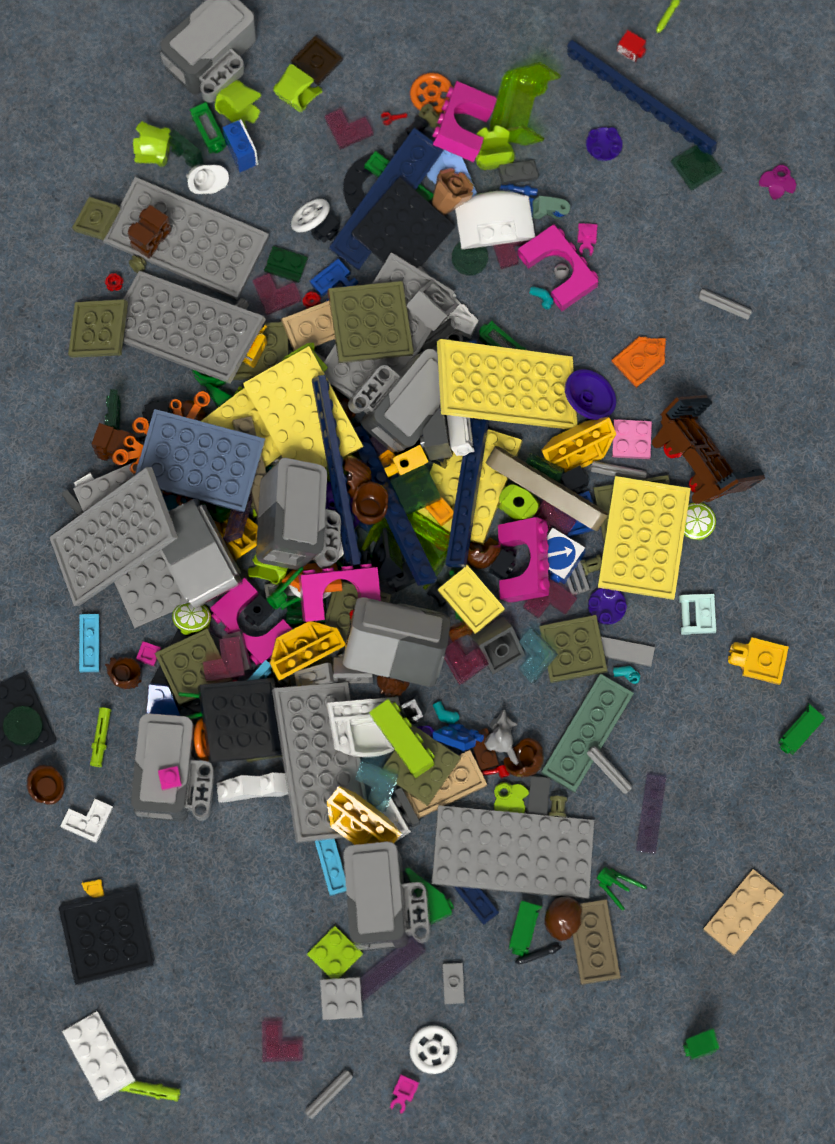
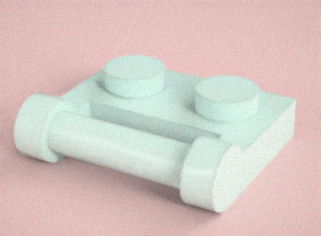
(704, 614)

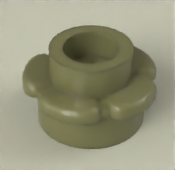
(137, 263)

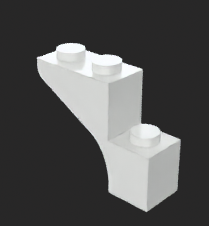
(251, 787)

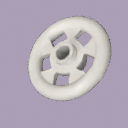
(310, 215)
(416, 1048)

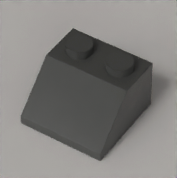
(436, 437)
(498, 644)

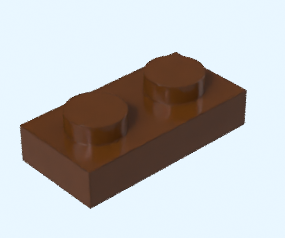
(485, 758)

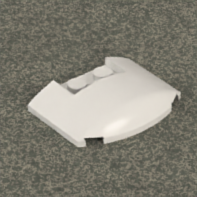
(494, 219)
(355, 730)

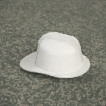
(207, 179)

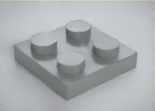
(341, 998)

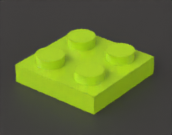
(334, 953)

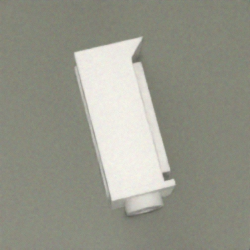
(460, 435)

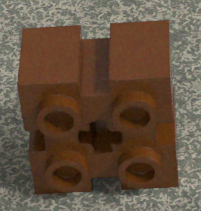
(149, 231)
(109, 440)

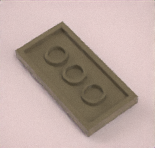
(595, 945)

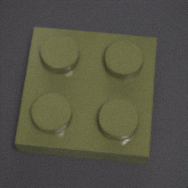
(96, 218)

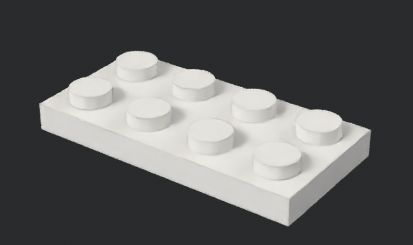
(98, 1056)

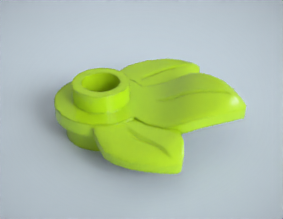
(513, 800)

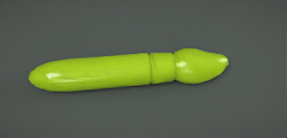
(667, 15)

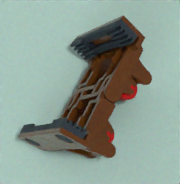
(685, 436)

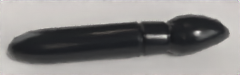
(538, 954)

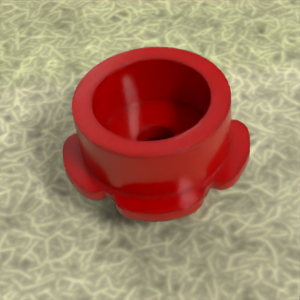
(109, 282)
(311, 296)

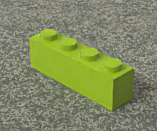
(401, 738)

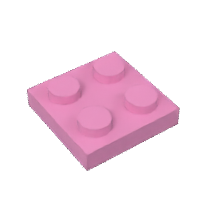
(632, 439)

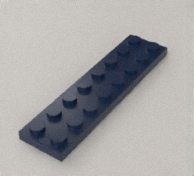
(409, 163)

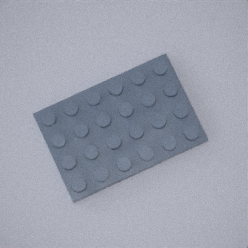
(201, 460)

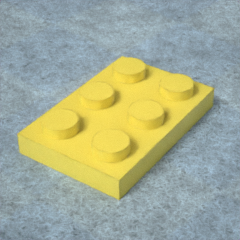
(471, 599)

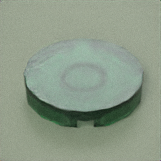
(469, 263)
(22, 725)

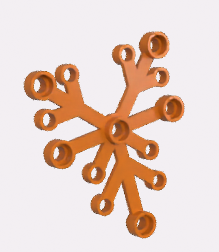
(138, 447)

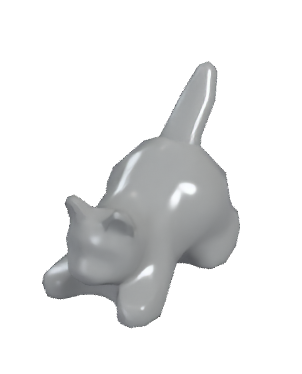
(501, 738)

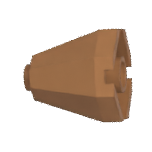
(451, 191)

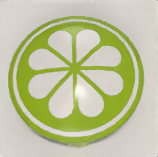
(699, 521)
(191, 619)

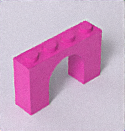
(452, 136)
(553, 243)
(534, 580)
(313, 586)
(228, 611)

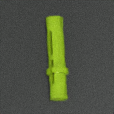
(100, 737)
(157, 1091)

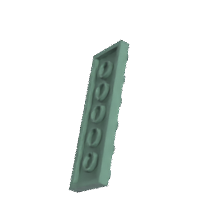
(588, 729)

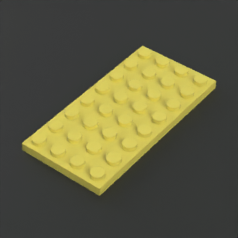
(504, 384)

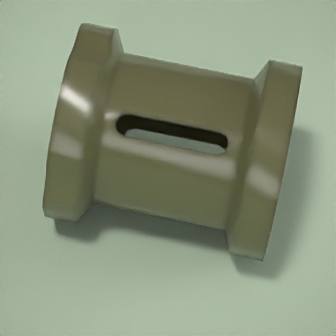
(430, 115)
(597, 560)
(558, 806)

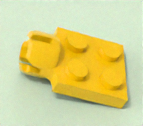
(759, 659)

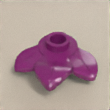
(777, 184)

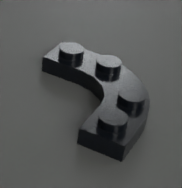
(354, 181)

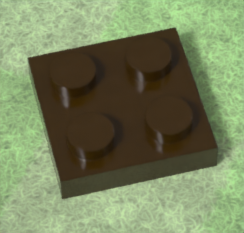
(317, 60)

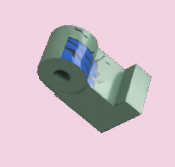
(550, 206)

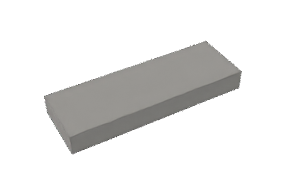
(627, 651)

